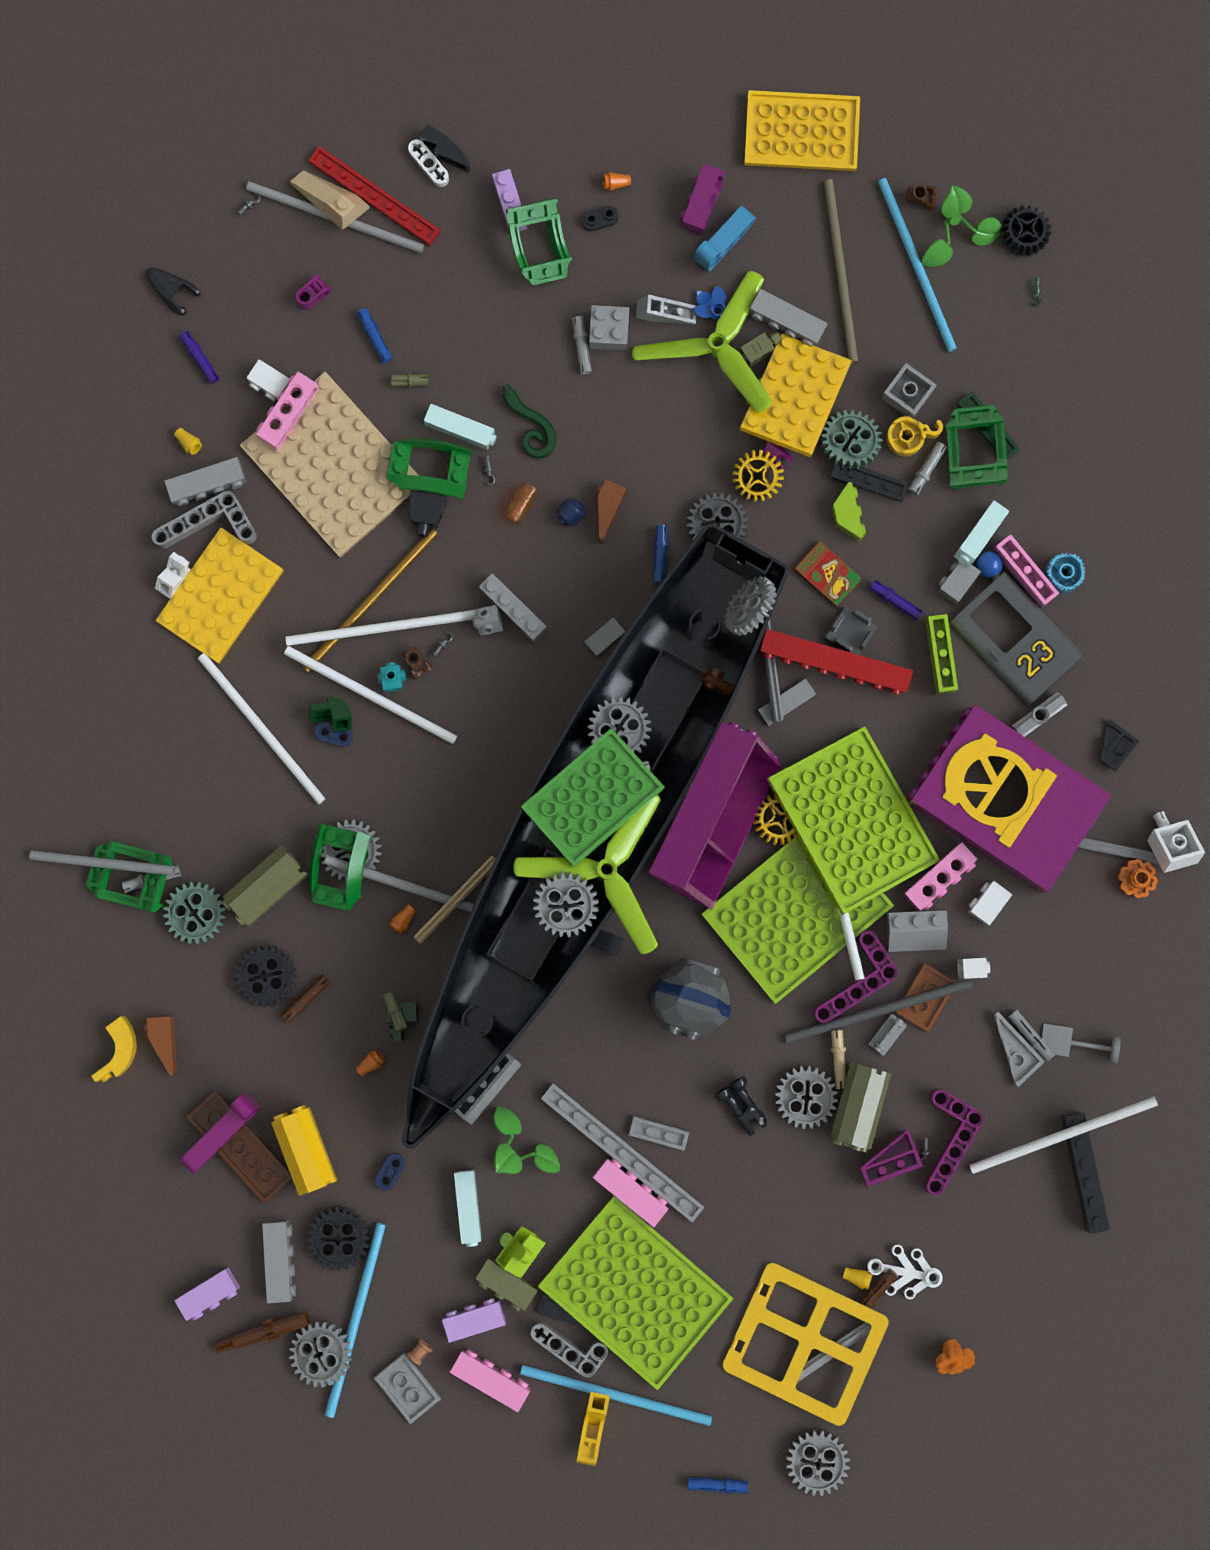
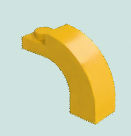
(125, 1050)
(592, 1428)

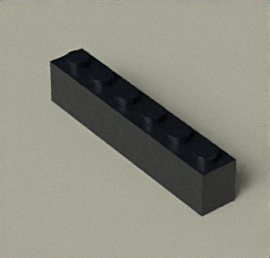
(1086, 1176)

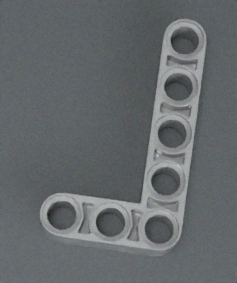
(205, 520)

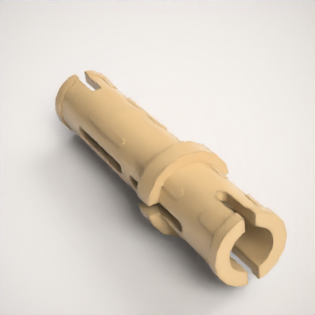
(838, 1057)

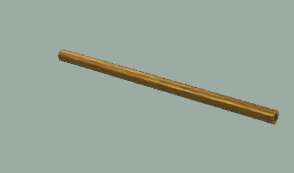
(376, 594)

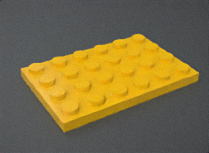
(802, 130)
(802, 391)
(220, 595)

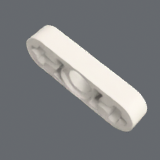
(416, 156)

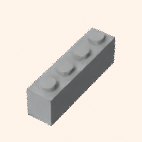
(787, 318)
(205, 482)
(513, 608)
(488, 1089)
(278, 1261)

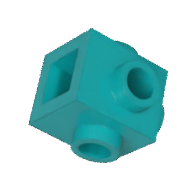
(395, 683)

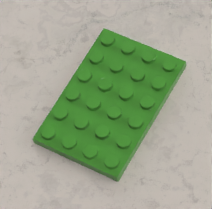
(592, 797)

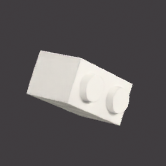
(267, 380)
(989, 902)
(972, 968)

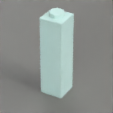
(460, 427)
(981, 534)
(468, 1207)

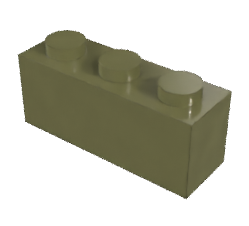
(506, 1285)

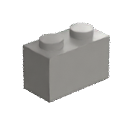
(958, 581)

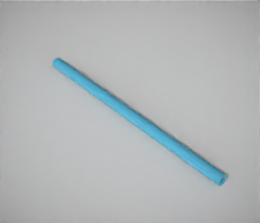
(917, 265)
(357, 1312)
(616, 1395)

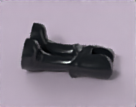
(751, 1109)

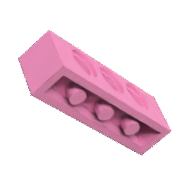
(276, 437)
(959, 853)

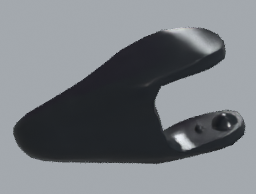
(166, 286)

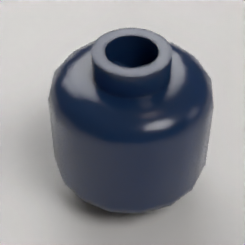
(570, 512)

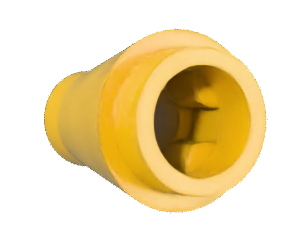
(188, 441)
(860, 1278)

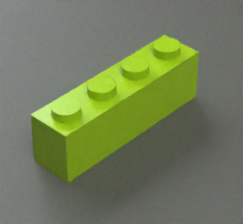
(941, 654)

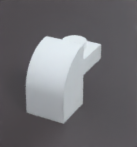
(173, 575)

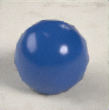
(989, 564)

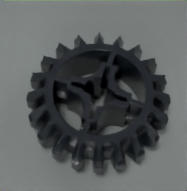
(1016, 218)

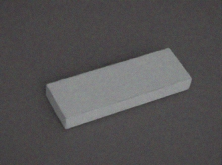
(789, 700)
(658, 1133)

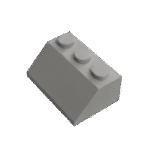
(917, 931)

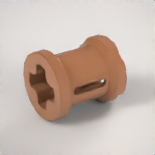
(419, 1352)

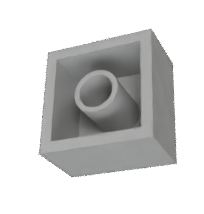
(609, 327)
(908, 391)

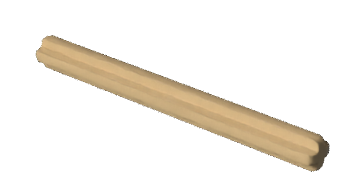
(454, 901)

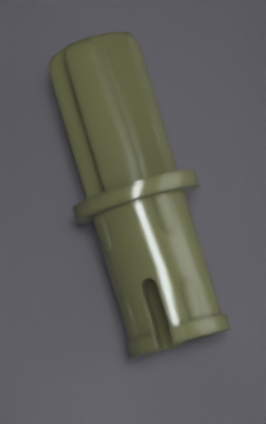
(409, 380)
(395, 1011)

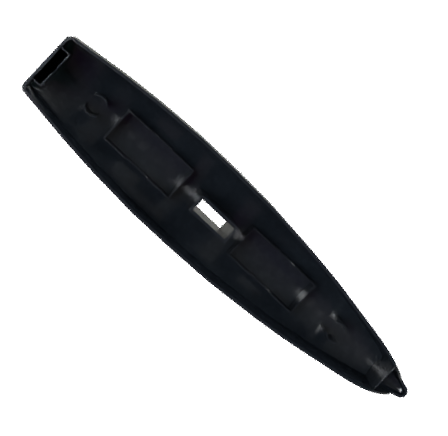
(507, 960)

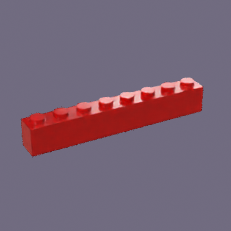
(836, 661)

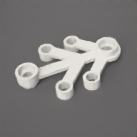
(908, 1272)

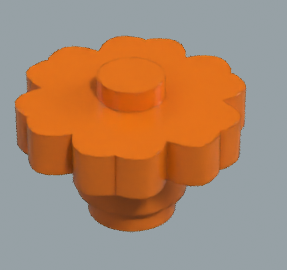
(1137, 878)
(954, 1358)

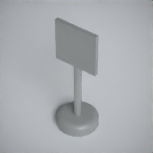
(1059, 1041)

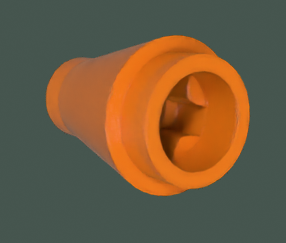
(615, 181)
(402, 920)
(370, 1063)

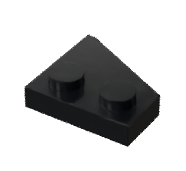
(1116, 745)

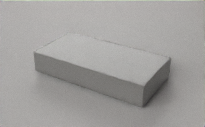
(605, 637)

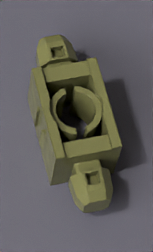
(759, 348)

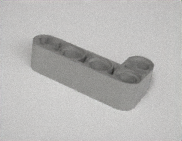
(566, 1345)

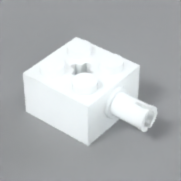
(1174, 844)

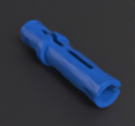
(374, 335)
(660, 553)
(719, 1485)

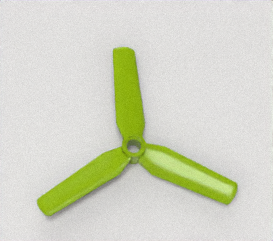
(726, 329)
(616, 888)

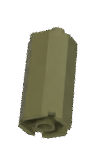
(264, 886)
(860, 1107)

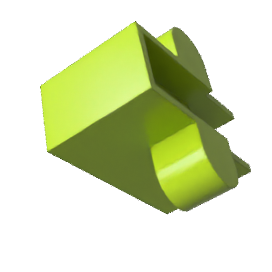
(519, 1251)

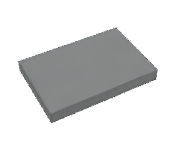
(407, 1388)

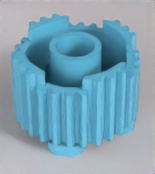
(1074, 574)

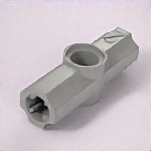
(1047, 708)

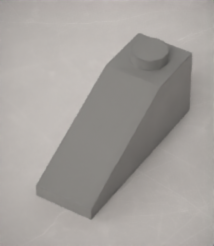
(665, 310)

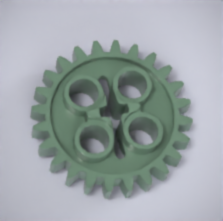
(866, 448)
(181, 923)

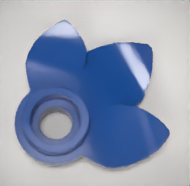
(710, 302)

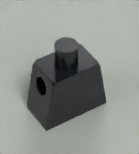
(426, 510)

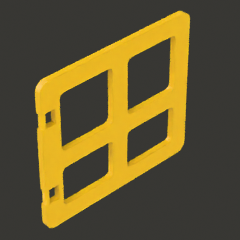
(808, 1338)

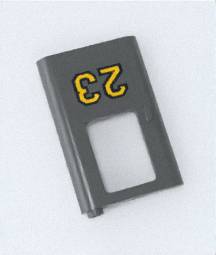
(1035, 659)

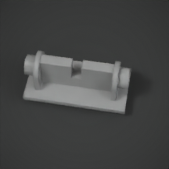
(887, 1034)

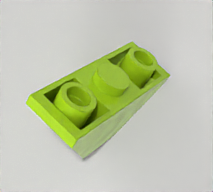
(848, 513)

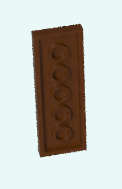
(243, 1151)

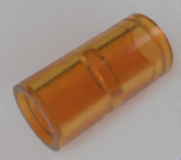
(521, 503)

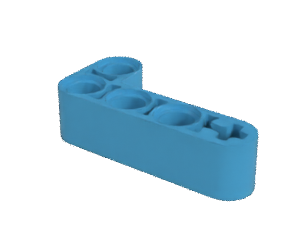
(726, 237)

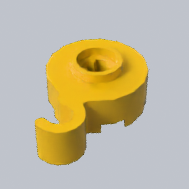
(916, 431)

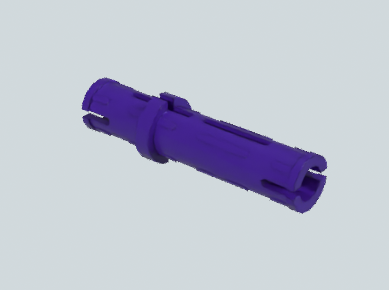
(195, 351)
(896, 600)

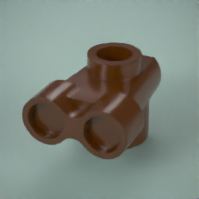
(925, 195)
(418, 666)
(714, 681)

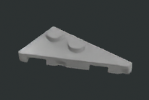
(1020, 1055)

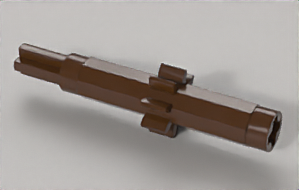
(269, 1330)

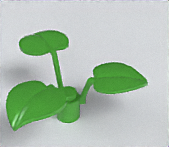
(959, 202)
(506, 1158)

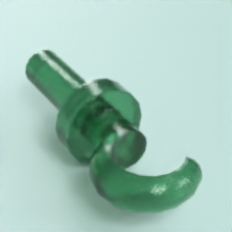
(1036, 290)

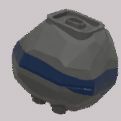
(690, 999)

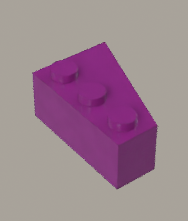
(702, 199)
(894, 1160)

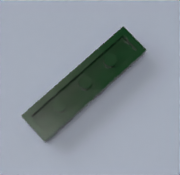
(988, 432)

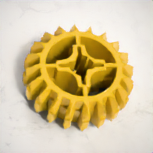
(745, 464)
(763, 826)

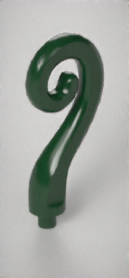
(514, 403)

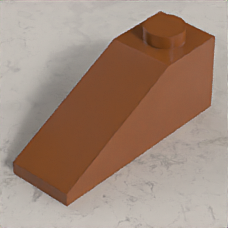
(609, 501)
(162, 1037)

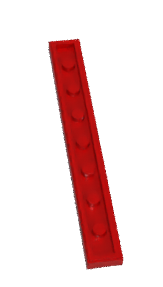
(374, 196)

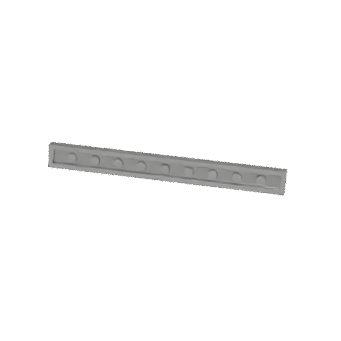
(622, 1152)

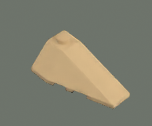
(335, 202)

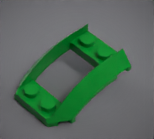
(533, 213)
(456, 473)
(978, 474)
(342, 839)
(152, 886)

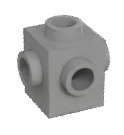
(487, 620)

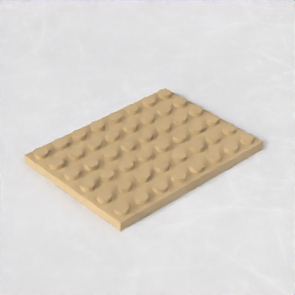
(332, 468)

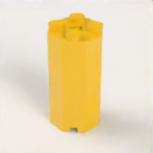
(303, 1150)

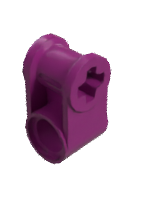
(315, 290)

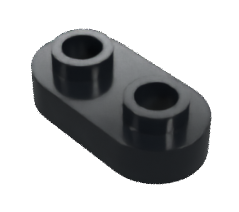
(601, 220)

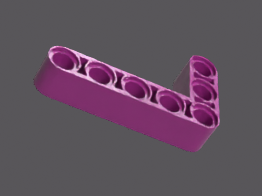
(861, 984)
(241, 1111)
(954, 1140)

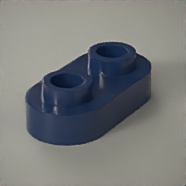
(333, 737)
(390, 1171)

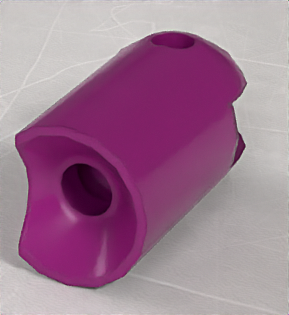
(780, 453)

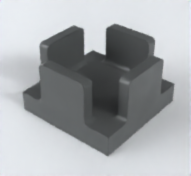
(851, 631)

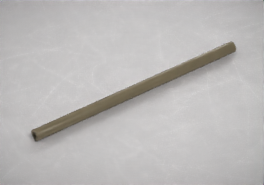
(840, 271)

